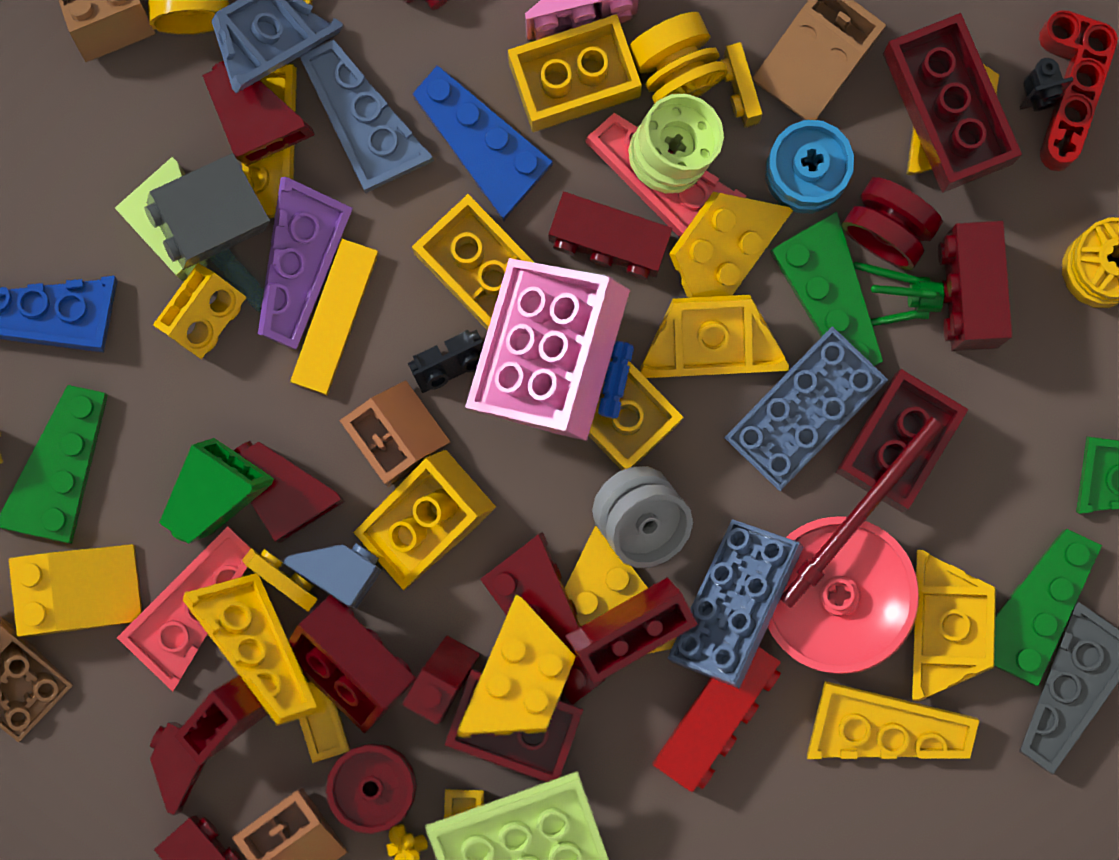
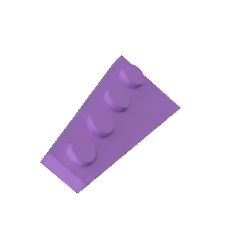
(300, 254)

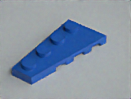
(488, 147)
(59, 314)

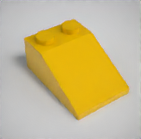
(424, 518)
(75, 590)

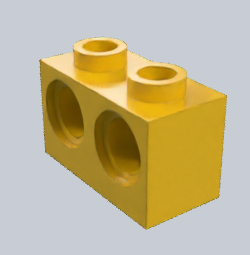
(193, 305)

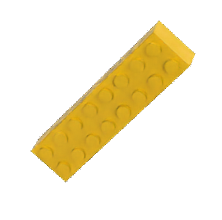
(470, 259)

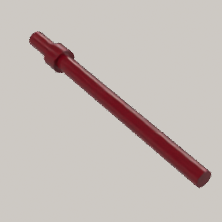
(811, 571)

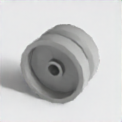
(642, 517)

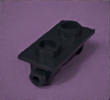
(1044, 85)
(434, 370)

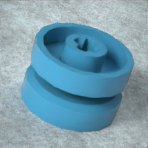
(813, 144)

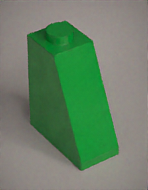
(211, 490)

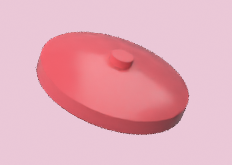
(857, 608)

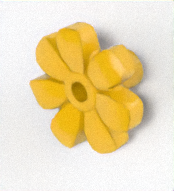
(404, 845)

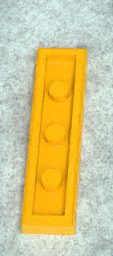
(334, 317)

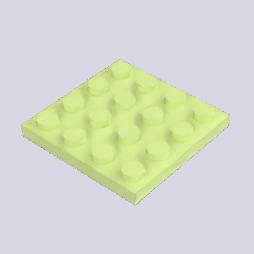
(533, 824)

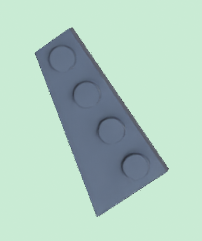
(368, 129)

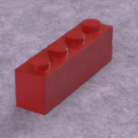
(711, 722)

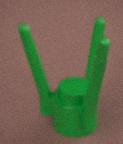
(922, 294)

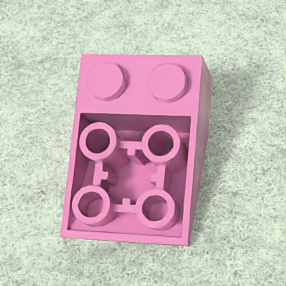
(556, 16)

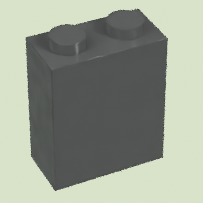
(206, 211)

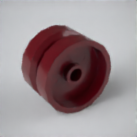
(892, 223)
(395, 788)

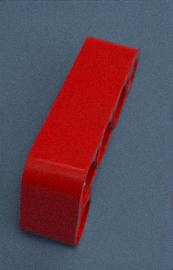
(1081, 98)

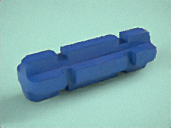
(615, 380)

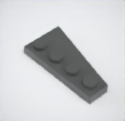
(1075, 688)

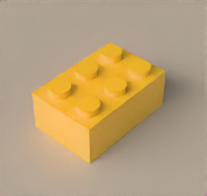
(574, 73)

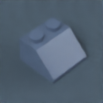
(338, 571)

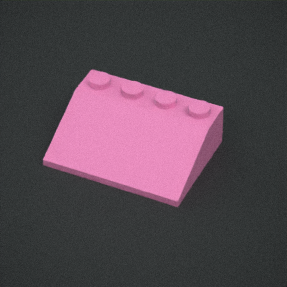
(548, 348)

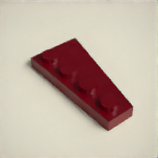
(538, 581)

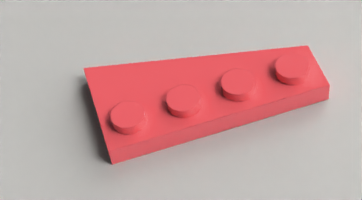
(677, 210)
(166, 630)

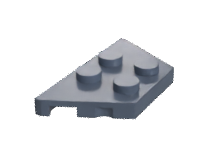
(267, 35)

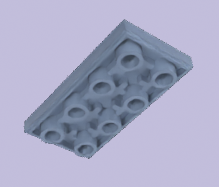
(806, 408)
(736, 602)

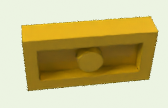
(745, 101)
(294, 587)

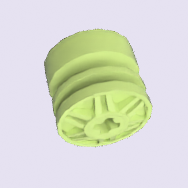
(677, 124)

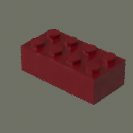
(951, 102)

